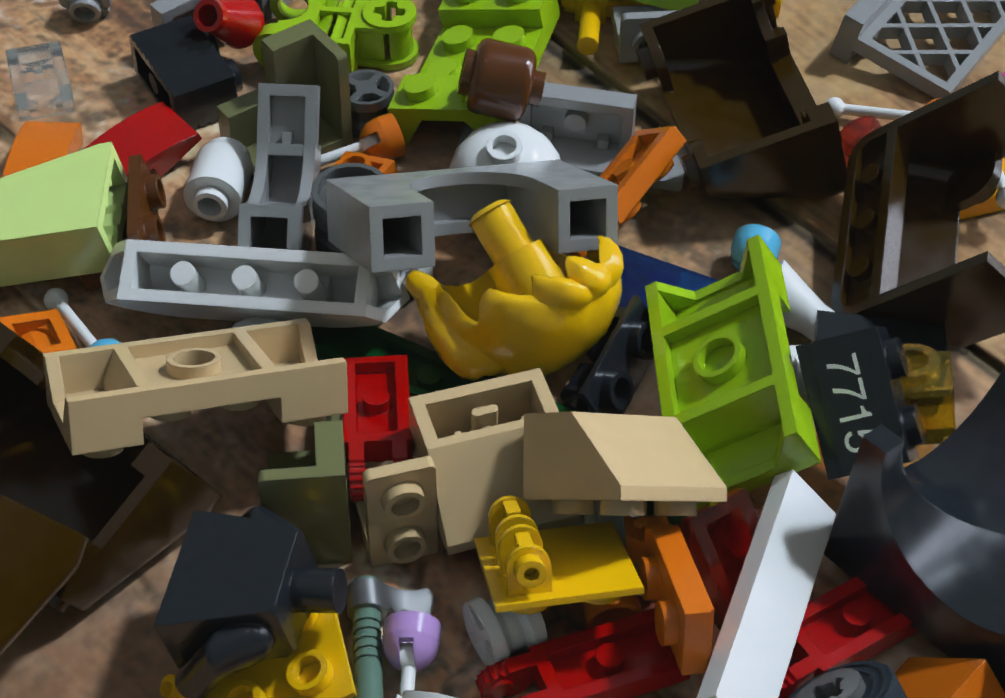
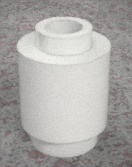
(218, 179)

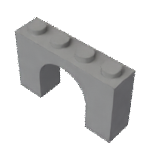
(394, 217)

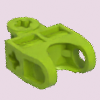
(358, 27)

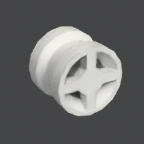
(502, 633)

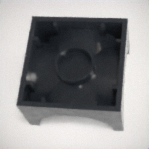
(934, 532)

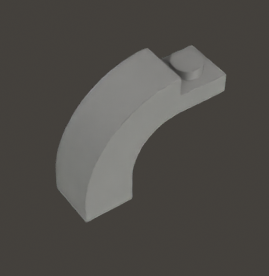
(285, 167)

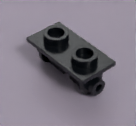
(619, 364)

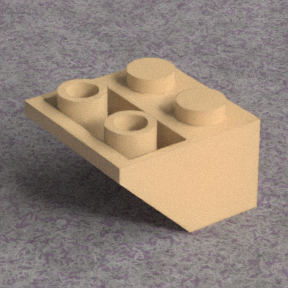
(479, 451)
(615, 461)

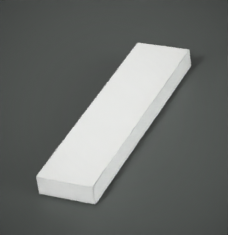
(770, 593)

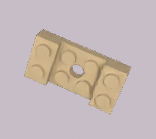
(109, 388)

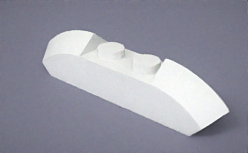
(248, 283)

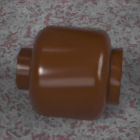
(500, 80)

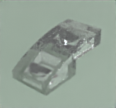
(40, 81)

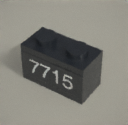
(853, 390)

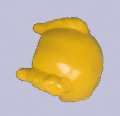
(526, 308)

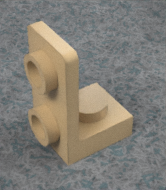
(399, 511)

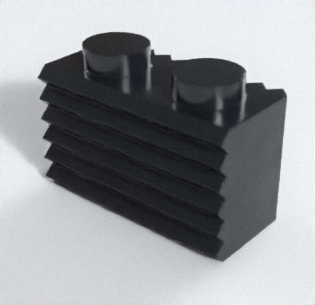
(185, 70)

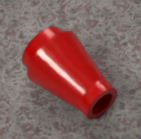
(230, 21)

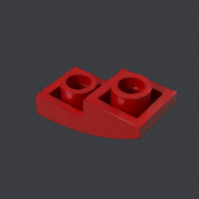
(155, 134)

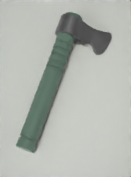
(367, 605)

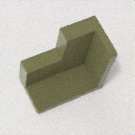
(302, 58)
(313, 492)

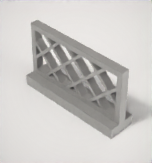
(885, 20)

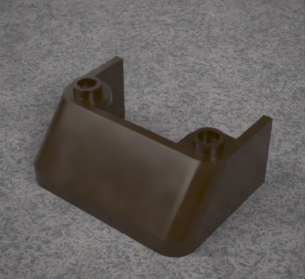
(905, 214)

